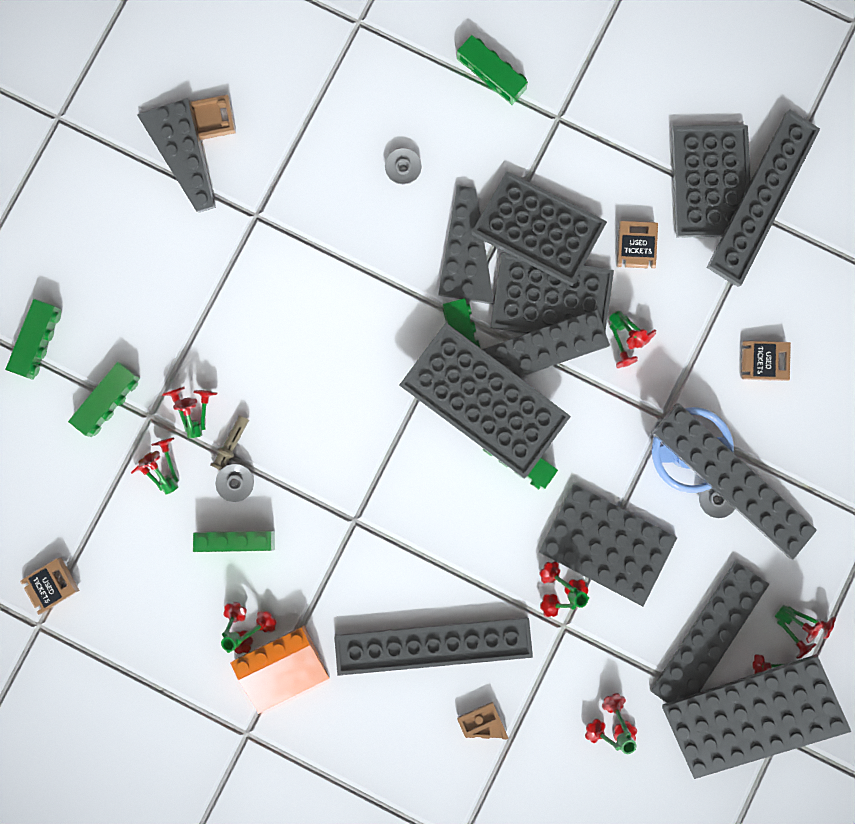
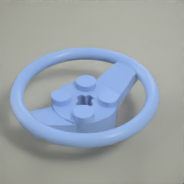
(662, 454)

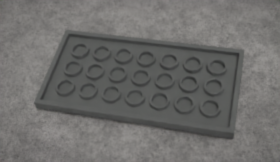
(485, 400)
(756, 717)

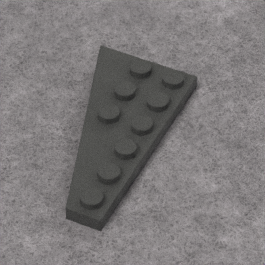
(177, 139)
(465, 261)

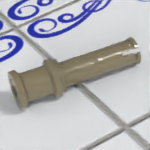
(225, 452)

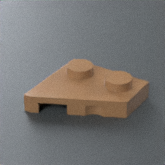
(482, 723)

